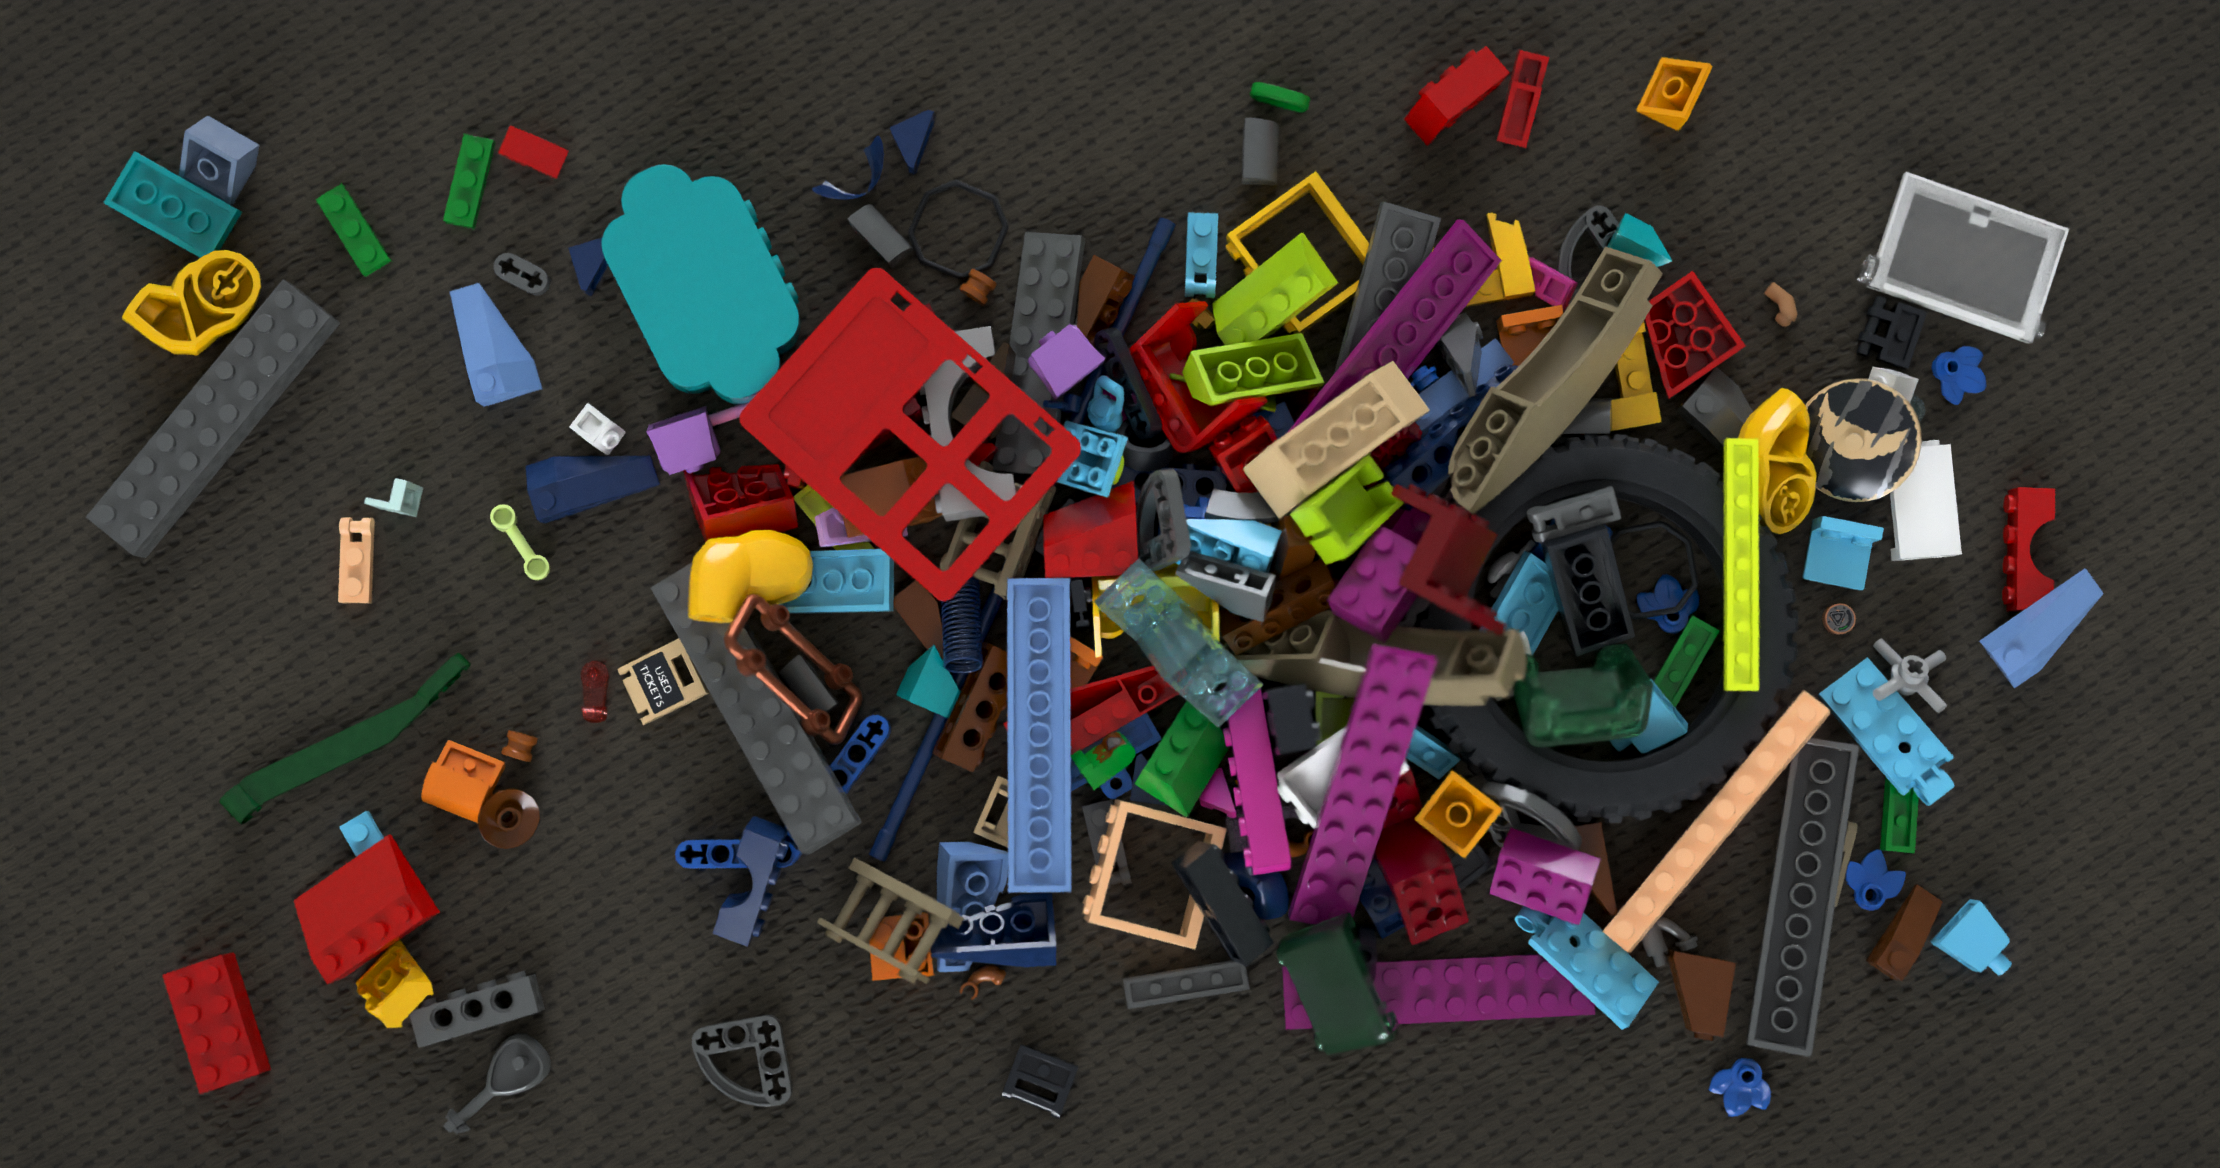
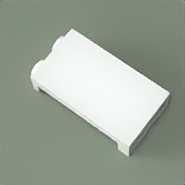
(1927, 508)
(1309, 776)

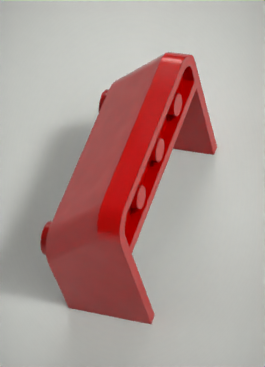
(1184, 419)

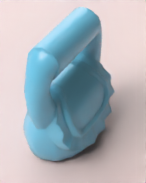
(1103, 410)

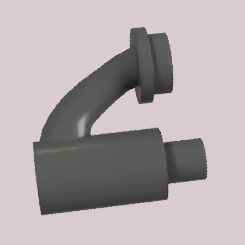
(1655, 944)

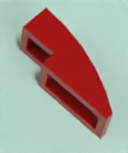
(1522, 98)

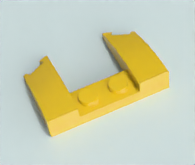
(1513, 274)
(1637, 401)

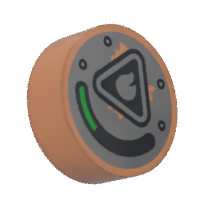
(1839, 618)

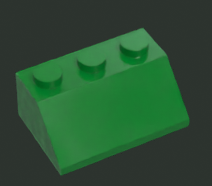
(1184, 760)

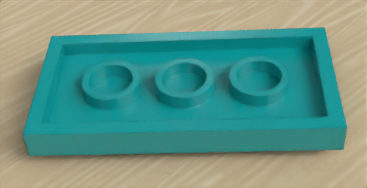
(172, 206)

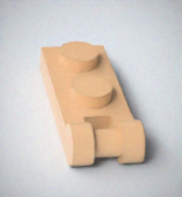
(356, 561)

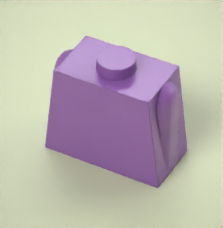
(1064, 360)
(685, 441)

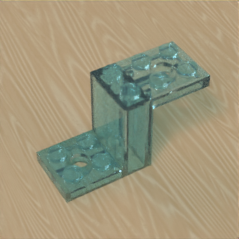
(1178, 643)

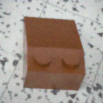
(884, 486)

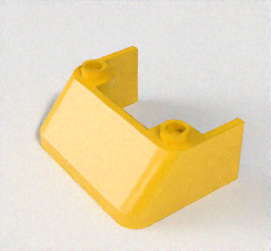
(1202, 604)

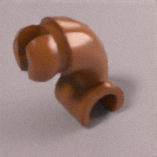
(1299, 849)
(984, 973)

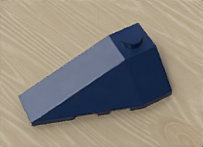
(578, 483)
(1008, 934)

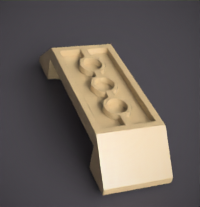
(1335, 438)

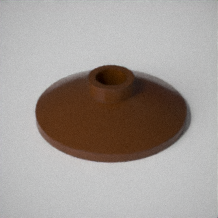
(517, 827)

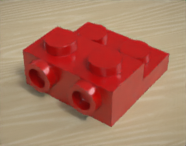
(1239, 448)

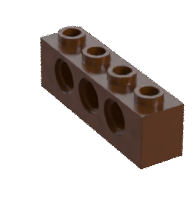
(1294, 601)
(964, 716)

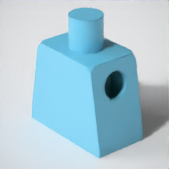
(1663, 725)
(1974, 939)

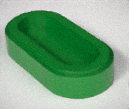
(1279, 97)

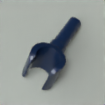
(1070, 404)

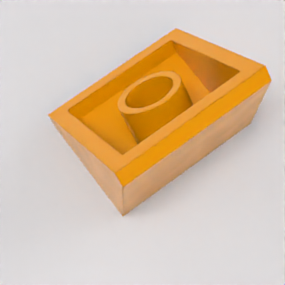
(1674, 91)
(1458, 814)

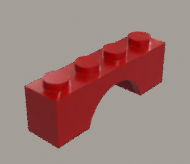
(2026, 513)

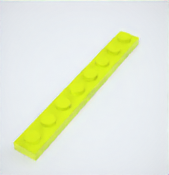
(1741, 565)

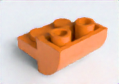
(461, 780)
(882, 970)

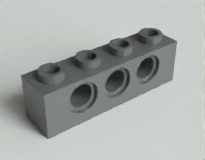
(431, 1029)

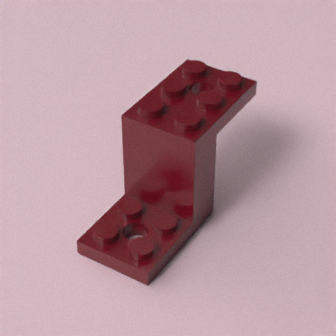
(1448, 557)
(1417, 868)

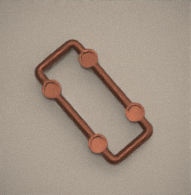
(752, 662)

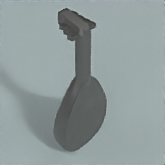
(515, 1068)

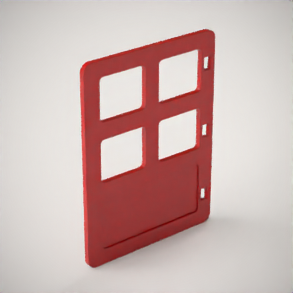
(855, 383)

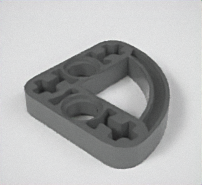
(1571, 238)
(1164, 493)
(1556, 828)
(752, 1038)

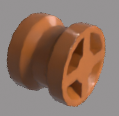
(978, 287)
(519, 745)

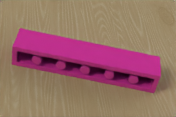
(1257, 788)

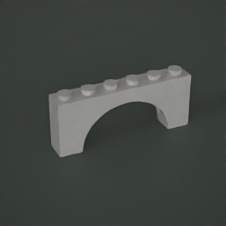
(940, 396)

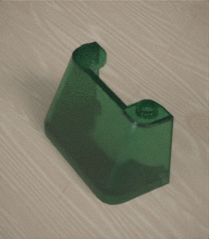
(1585, 702)
(1336, 987)

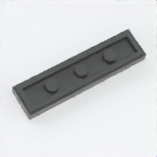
(1185, 984)

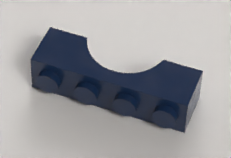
(760, 850)

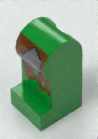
(1104, 759)

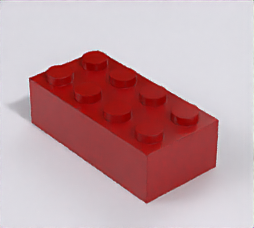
(216, 1022)

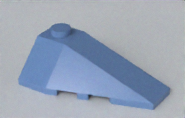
(491, 350)
(1448, 391)
(2035, 634)
(967, 882)

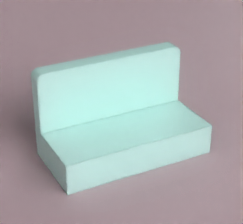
(403, 499)

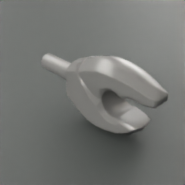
(1504, 566)

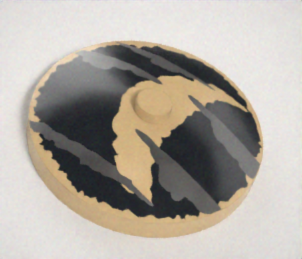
(1862, 439)

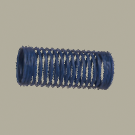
(973, 654)

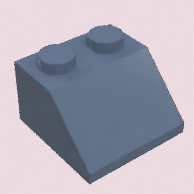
(217, 159)

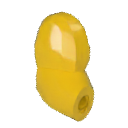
(199, 306)
(1784, 469)
(744, 565)

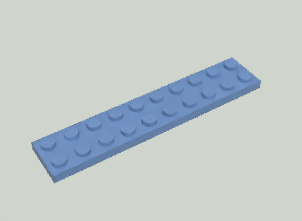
(1039, 735)

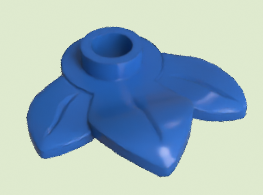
(1964, 373)
(1424, 378)
(1667, 595)
(1873, 875)
(1741, 1092)

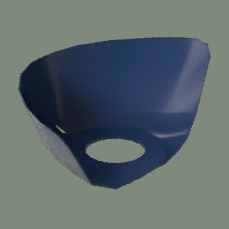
(875, 156)
(1270, 894)

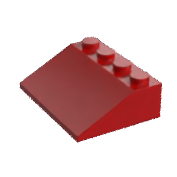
(362, 910)

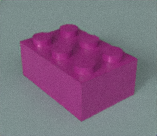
(1370, 588)
(1544, 876)

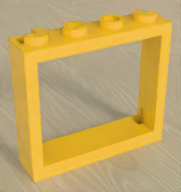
(1337, 216)

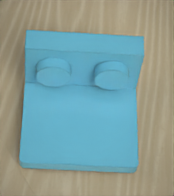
(1839, 552)

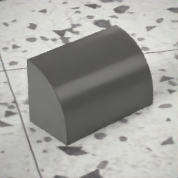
(1260, 152)
(880, 235)
(1593, 418)
(807, 685)

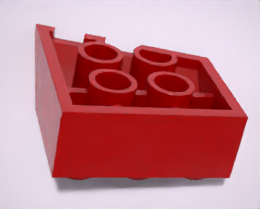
(1688, 333)
(741, 501)
(1092, 536)

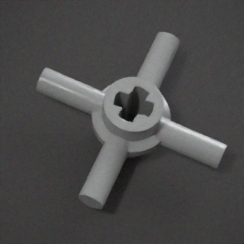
(1909, 675)

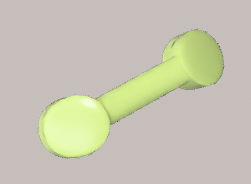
(505, 520)

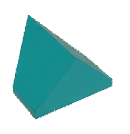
(1639, 240)
(930, 684)

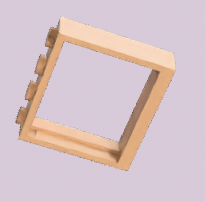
(1101, 874)

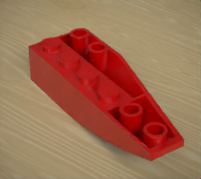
(1112, 703)

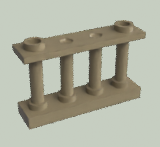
(1016, 553)
(915, 904)

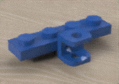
(1141, 735)

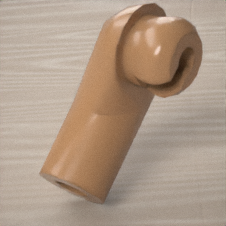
(1785, 302)

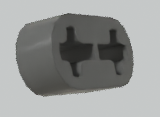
(525, 268)

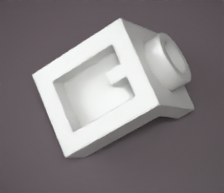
(597, 429)

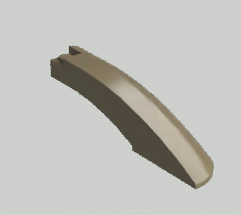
(1554, 381)
(1333, 656)

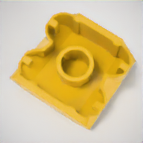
(394, 986)

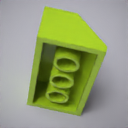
(1272, 293)
(1251, 369)

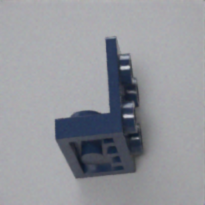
(1380, 902)

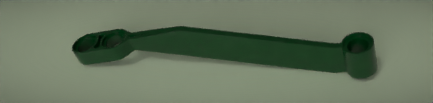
(337, 749)

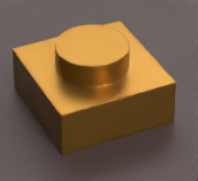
(1205, 319)

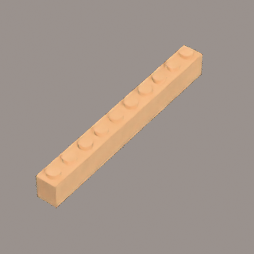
(1717, 821)

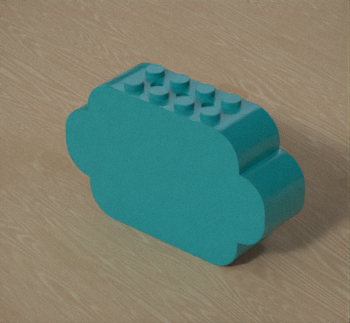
(702, 283)

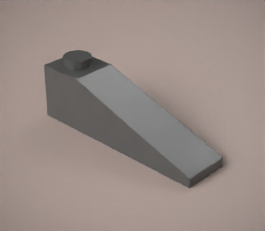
(1716, 409)

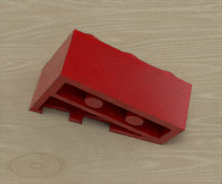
(1455, 93)

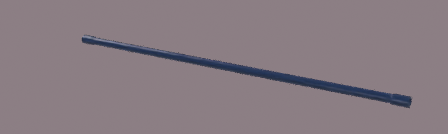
(888, 833)

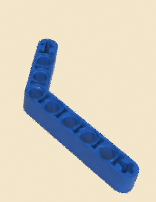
(842, 762)

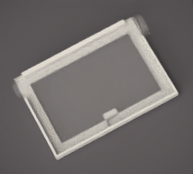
(1966, 258)

